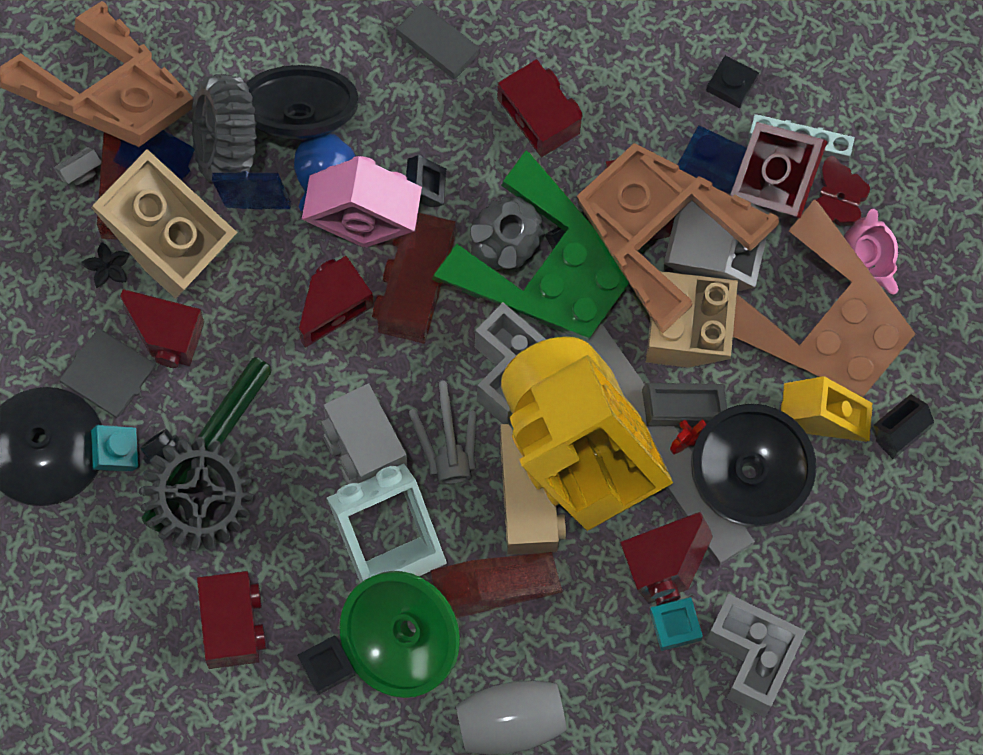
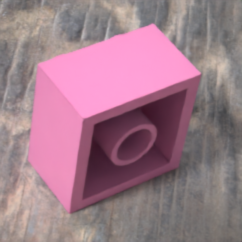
(362, 202)

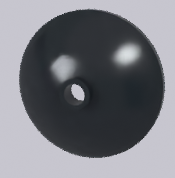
(302, 101)
(772, 446)
(59, 464)

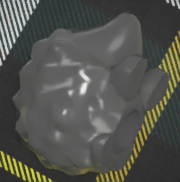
(506, 233)

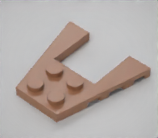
(127, 103)
(638, 199)
(857, 333)

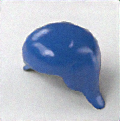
(317, 155)

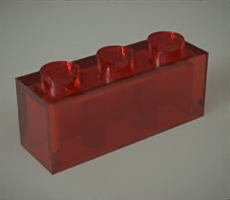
(410, 292)

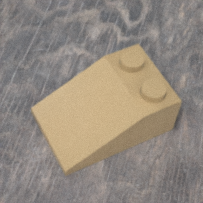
(163, 223)

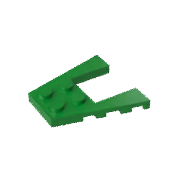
(574, 282)

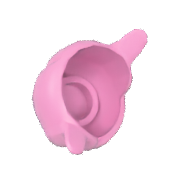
(875, 246)

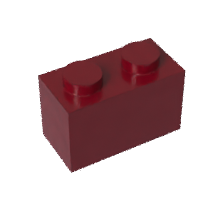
(540, 107)
(229, 619)

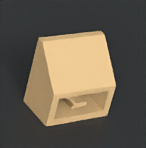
(703, 331)

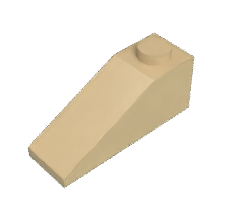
(529, 514)

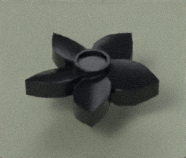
(107, 265)

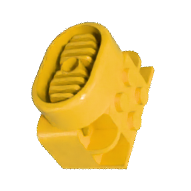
(580, 431)

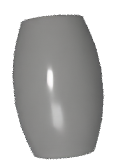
(511, 717)

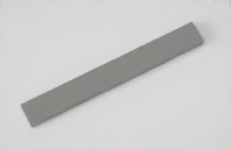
(728, 537)

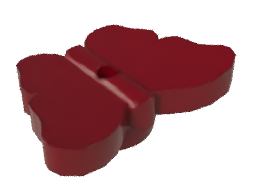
(840, 182)

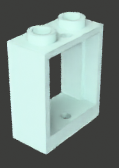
(412, 557)

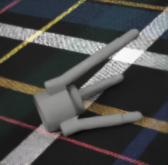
(452, 463)

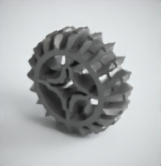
(223, 125)
(196, 511)

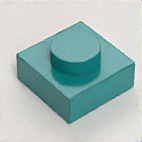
(114, 448)
(676, 624)

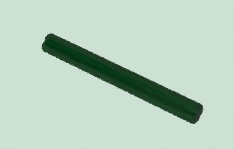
(221, 422)

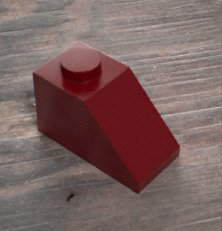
(333, 299)
(165, 327)

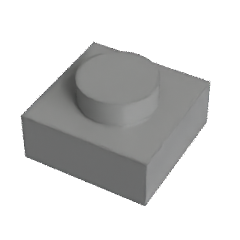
(78, 167)

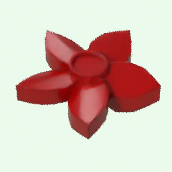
(687, 436)

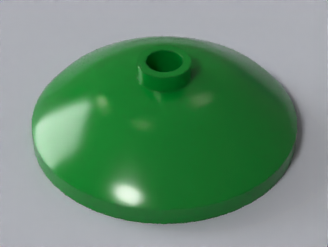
(383, 646)

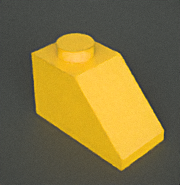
(827, 409)

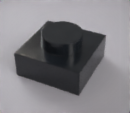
(732, 81)
(428, 176)
(326, 665)

